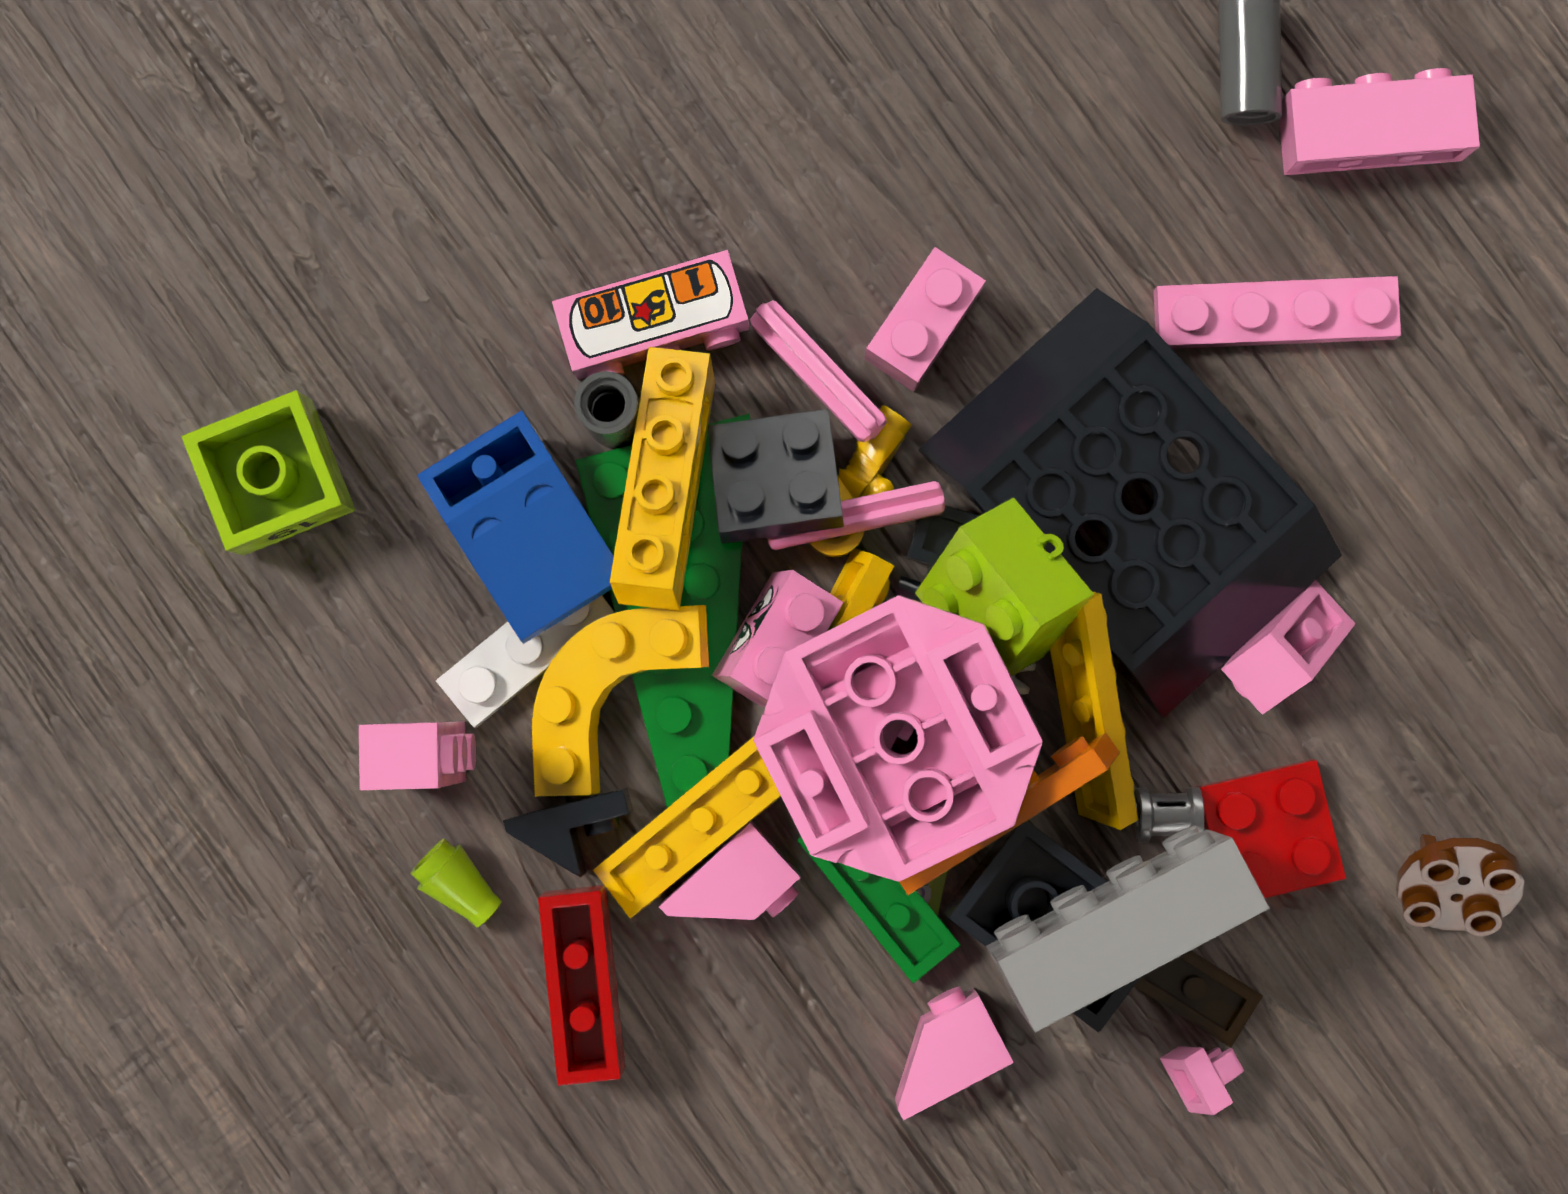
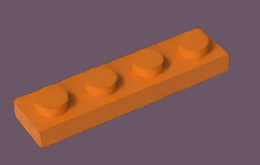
(1075, 766)

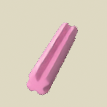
(818, 371)
(875, 512)

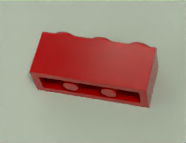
(581, 985)

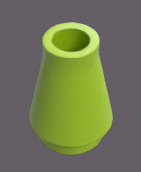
(455, 882)

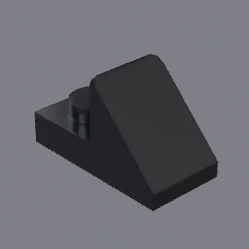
(554, 831)

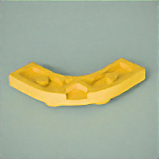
(585, 673)

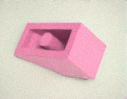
(1289, 649)
(737, 881)
(949, 1051)

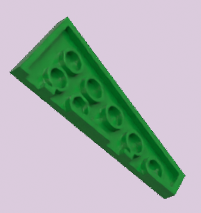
(682, 707)

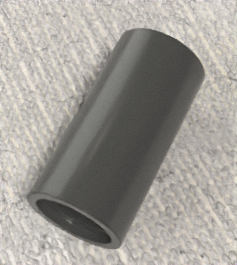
(1250, 61)
(595, 392)

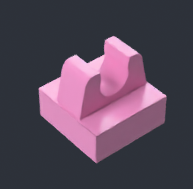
(1202, 1076)

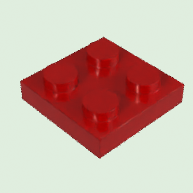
(1278, 826)

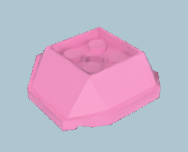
(886, 807)

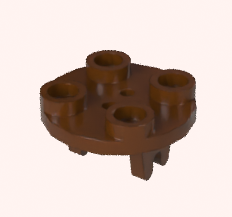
(1459, 885)

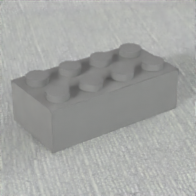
(1125, 925)

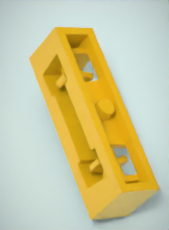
(663, 479)

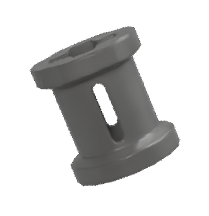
(1167, 812)

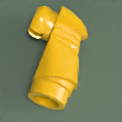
(872, 457)

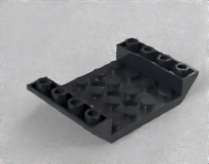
(1099, 411)

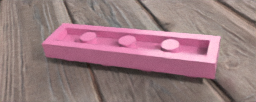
(1278, 312)

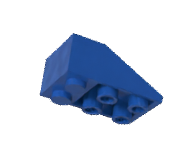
(520, 526)

